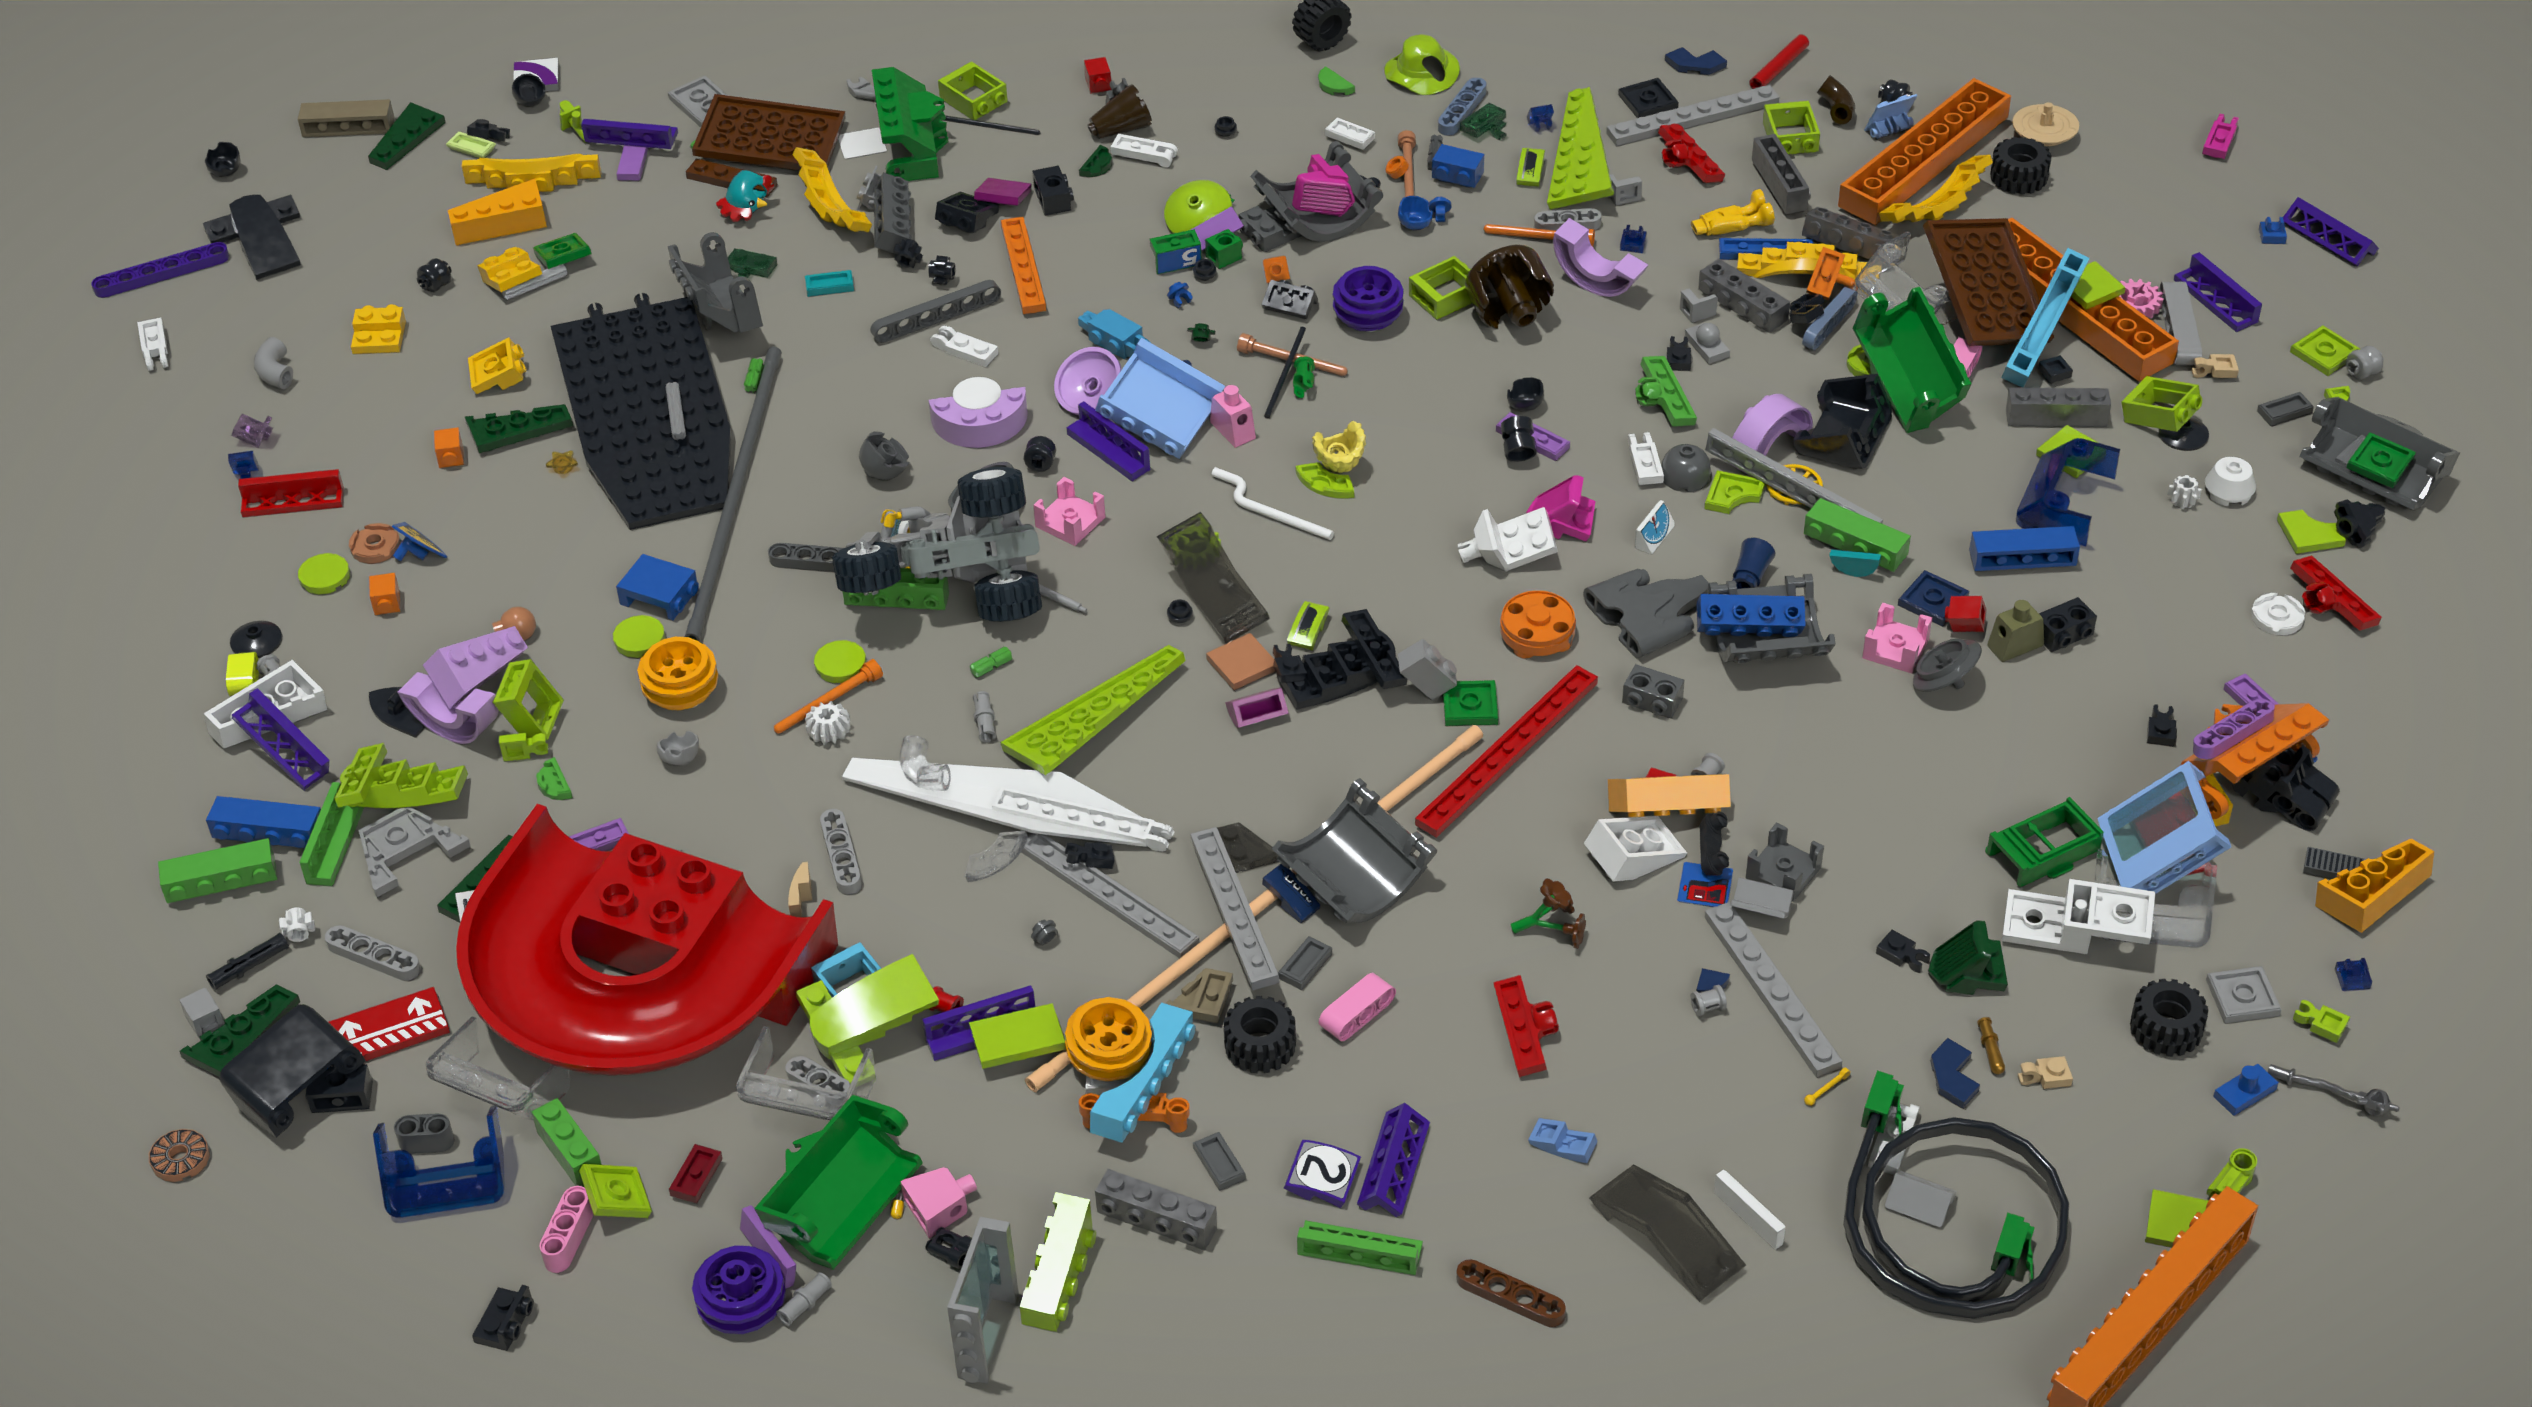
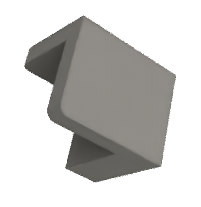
(1695, 308)
(201, 1012)

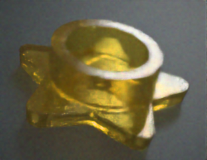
(562, 462)

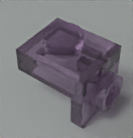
(252, 430)

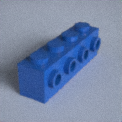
(2024, 548)
(1750, 614)
(258, 820)

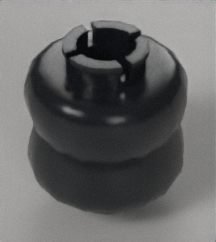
(1893, 90)
(434, 275)
(1039, 453)

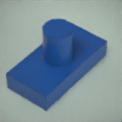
(2245, 1089)

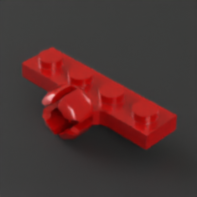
(1687, 152)
(2329, 593)
(1525, 1024)

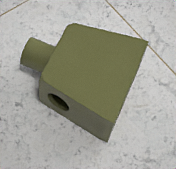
(2016, 631)

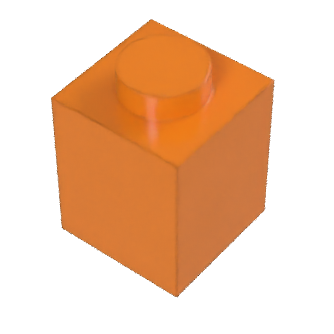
(448, 447)
(384, 593)

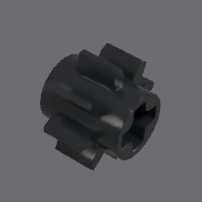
(908, 253)
(941, 270)

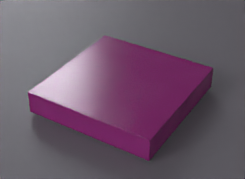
(1002, 191)

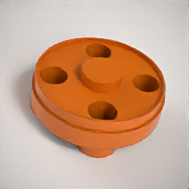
(1537, 624)

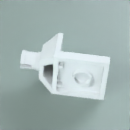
(1512, 541)

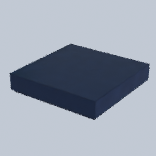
(1930, 596)

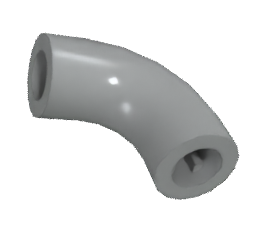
(268, 366)

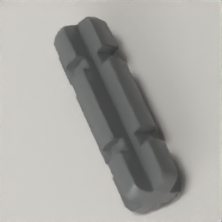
(1435, 144)

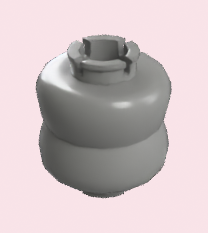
(2364, 362)

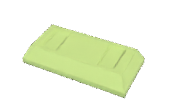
(470, 145)

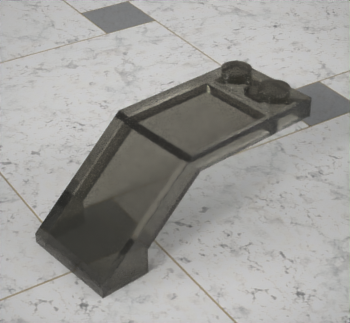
(1212, 578)
(1673, 1226)

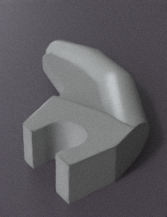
(861, 89)

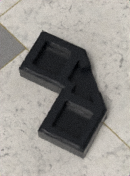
(1806, 308)

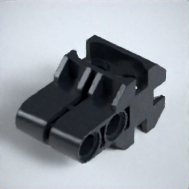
(2292, 787)

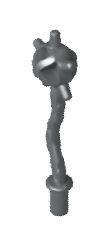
(2375, 1101)

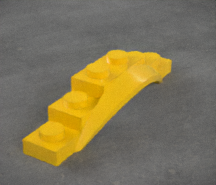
(546, 171)
(824, 195)
(1943, 200)
(1795, 259)

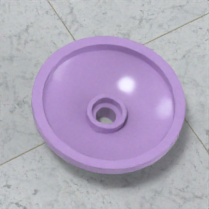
(1081, 374)

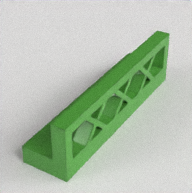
(329, 840)
(1359, 1247)

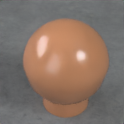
(520, 618)

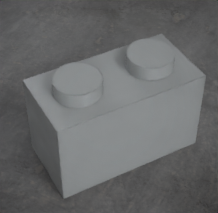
(1427, 669)

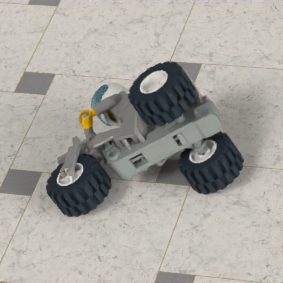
(975, 544)

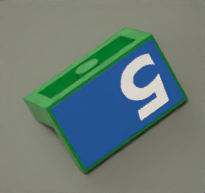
(1176, 251)

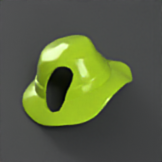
(1411, 73)

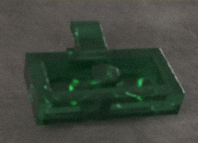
(1485, 119)
(751, 263)

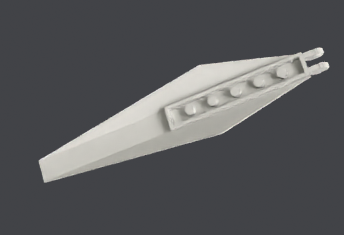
(1021, 800)

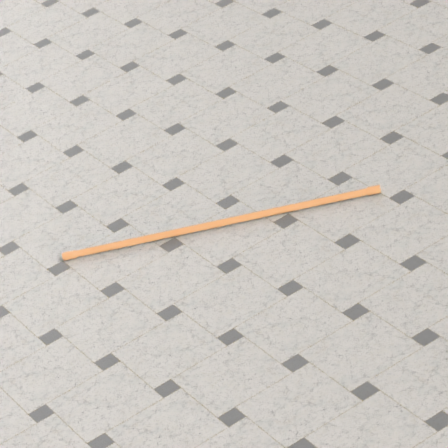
(1462, 743)

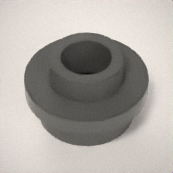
(1044, 931)

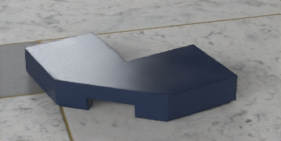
(1707, 63)
(1950, 1083)

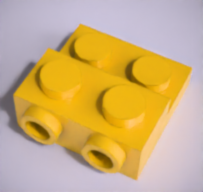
(508, 269)
(378, 329)
(496, 365)

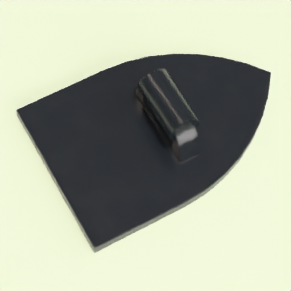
(392, 711)

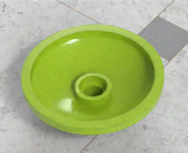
(1183, 215)

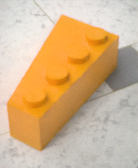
(498, 214)
(1668, 794)
(2376, 885)

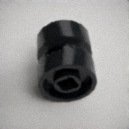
(1517, 438)

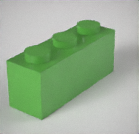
(564, 1139)

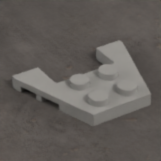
(398, 837)

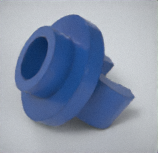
(1440, 206)
(1179, 290)

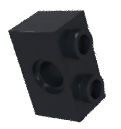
(1052, 190)
(340, 1091)

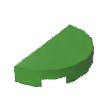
(1332, 82)
(552, 781)

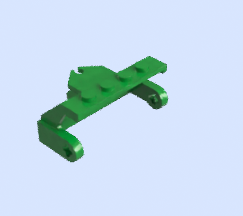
(910, 117)
(1911, 358)
(839, 1181)

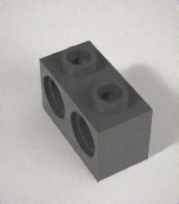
(1653, 691)

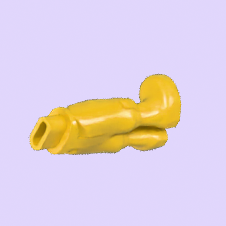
(1735, 217)

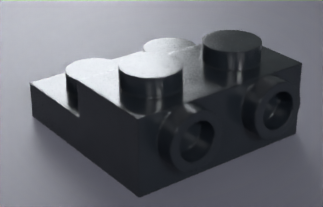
(965, 212)

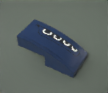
(1295, 896)

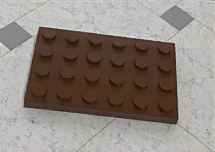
(766, 131)
(1984, 278)

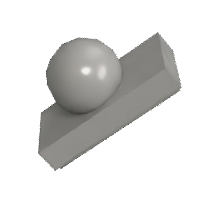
(1707, 342)

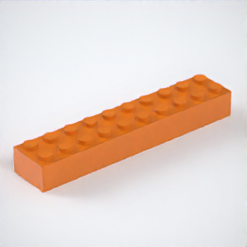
(1924, 150)
(2110, 327)
(2155, 1304)

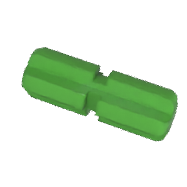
(753, 376)
(995, 660)

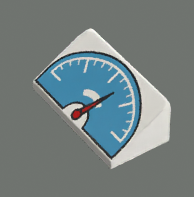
(1654, 528)

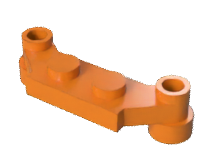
(1160, 1109)

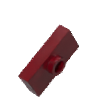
(695, 1173)

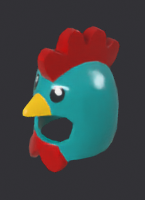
(741, 197)

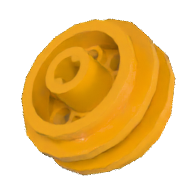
(686, 670)
(1108, 1052)

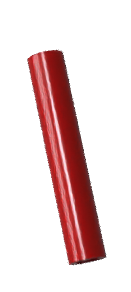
(1779, 62)

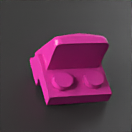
(1323, 189)
(1567, 509)

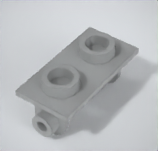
(866, 195)

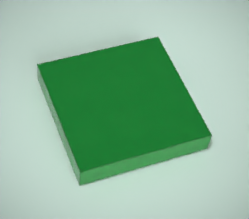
(562, 250)
(2381, 460)
(1471, 704)

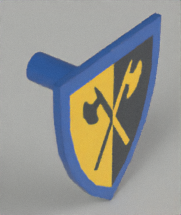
(411, 536)

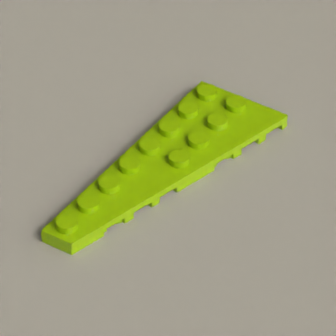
(1068, 728)

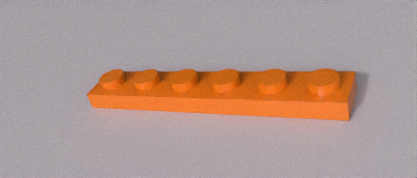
(1023, 265)

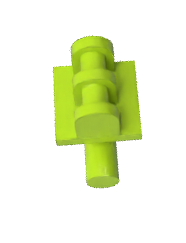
(571, 117)

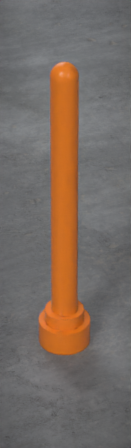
(1527, 232)
(869, 672)

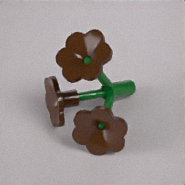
(1554, 898)

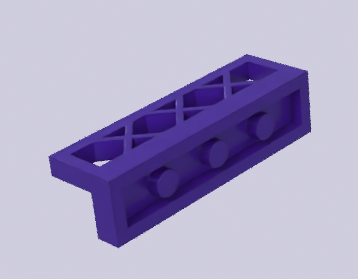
(629, 133)
(2334, 227)
(2224, 291)
(1108, 444)
(288, 733)
(956, 1034)
(1388, 1154)

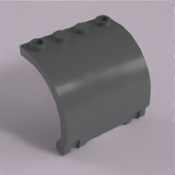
(1316, 225)
(1751, 647)
(1358, 857)

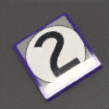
(1322, 1172)

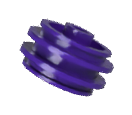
(1368, 298)
(736, 1275)

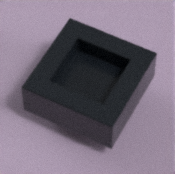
(2055, 369)

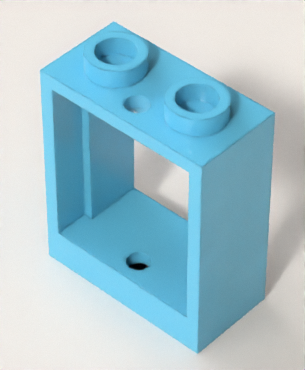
(853, 961)

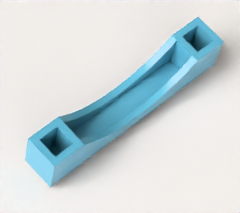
(2045, 318)
(1119, 1108)

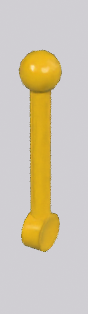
(1843, 1074)

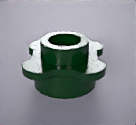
(1201, 332)

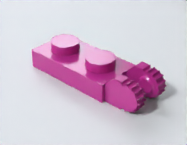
(2220, 137)

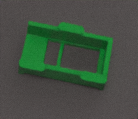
(2056, 861)

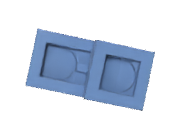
(1556, 1139)

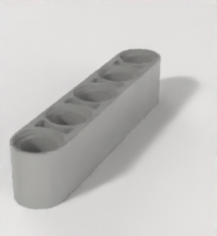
(2180, 321)

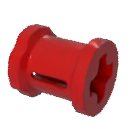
(946, 1001)

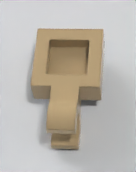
(2218, 365)
(2049, 1071)

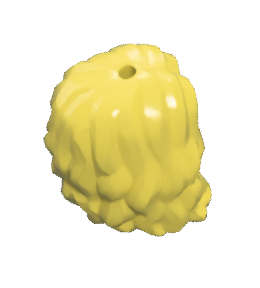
(1347, 444)

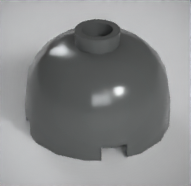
(882, 457)
(1686, 468)

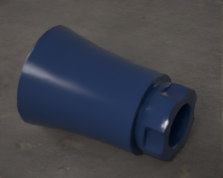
(1753, 562)

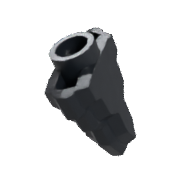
(2358, 521)

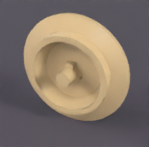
(2046, 124)

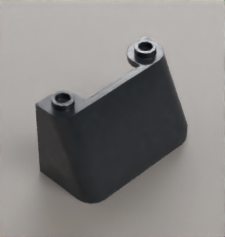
(1851, 422)
(284, 1064)

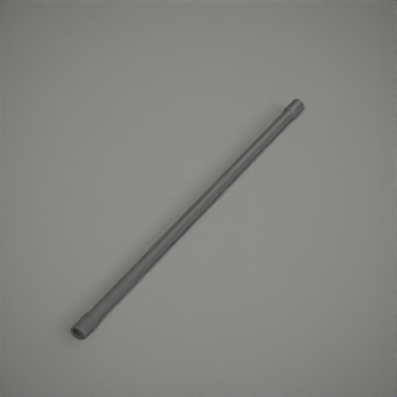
(696, 622)

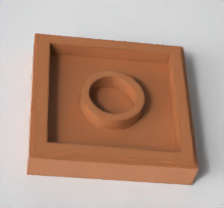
(1241, 661)

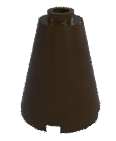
(1120, 115)

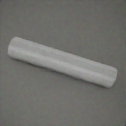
(546, 277)
(675, 411)

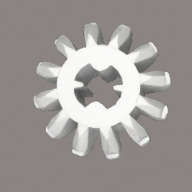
(827, 723)

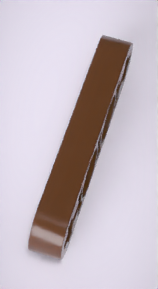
(1508, 1296)

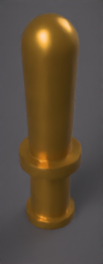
(1989, 1040)

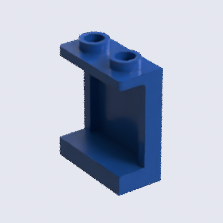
(658, 584)

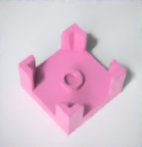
(1068, 515)
(1896, 643)

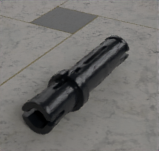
(237, 967)

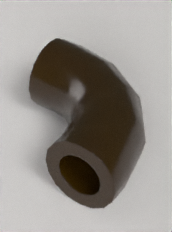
(1840, 100)

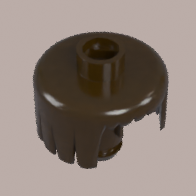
(1510, 283)

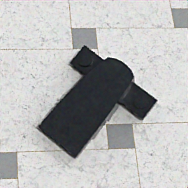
(259, 232)
(1348, 665)

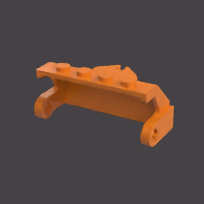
(2289, 728)

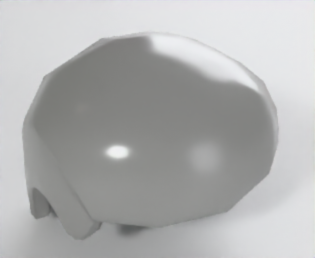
(678, 749)

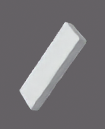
(1749, 1209)

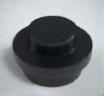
(1225, 126)
(1204, 269)
(1179, 611)

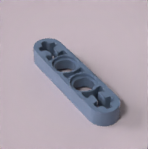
(1459, 105)
(1832, 316)

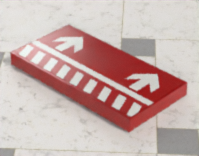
(394, 1024)

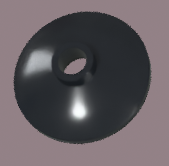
(2189, 437)
(256, 637)

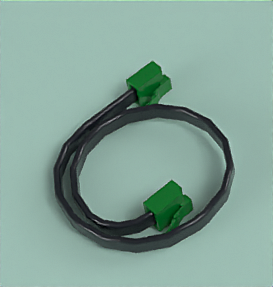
(2014, 1237)

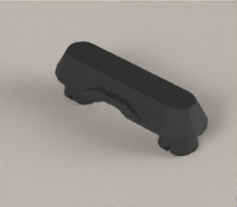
(1712, 859)

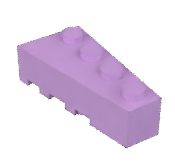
(471, 663)

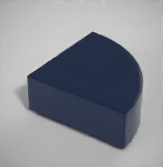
(1711, 978)

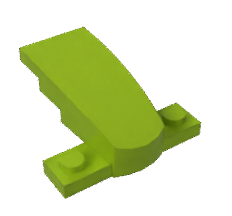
(396, 784)
(865, 1010)

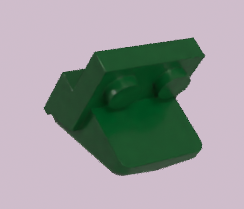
(1969, 961)

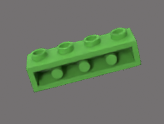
(1856, 533)
(907, 593)
(217, 870)

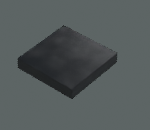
(1648, 98)

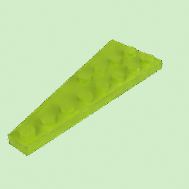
(1580, 160)

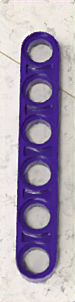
(160, 270)

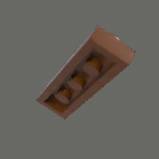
(718, 174)

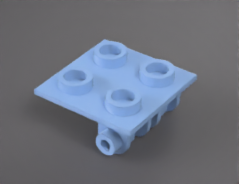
(1891, 117)

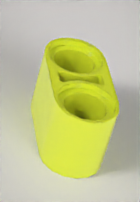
(241, 671)

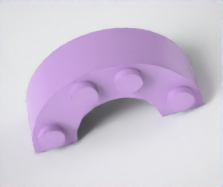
(1588, 267)
(1769, 420)
(980, 426)
(458, 724)

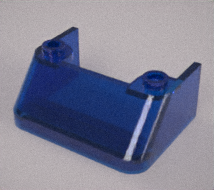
(2044, 505)
(441, 1188)

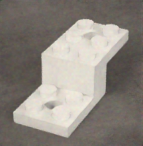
(2084, 912)

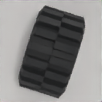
(1321, 22)
(2020, 165)
(2166, 1034)
(1261, 1052)

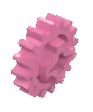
(2143, 297)

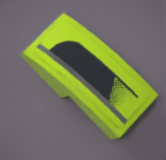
(1530, 167)
(1307, 625)

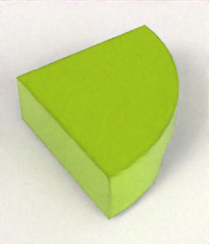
(2341, 392)

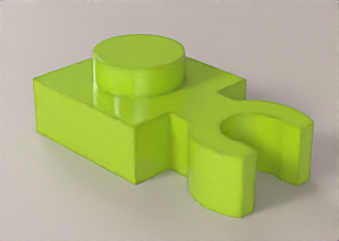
(519, 746)
(2323, 1022)

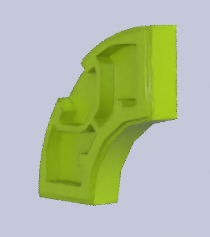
(1324, 482)

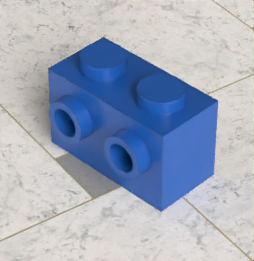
(1458, 166)

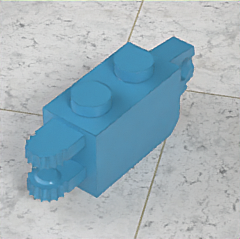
(1112, 332)

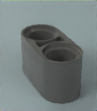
(424, 1133)

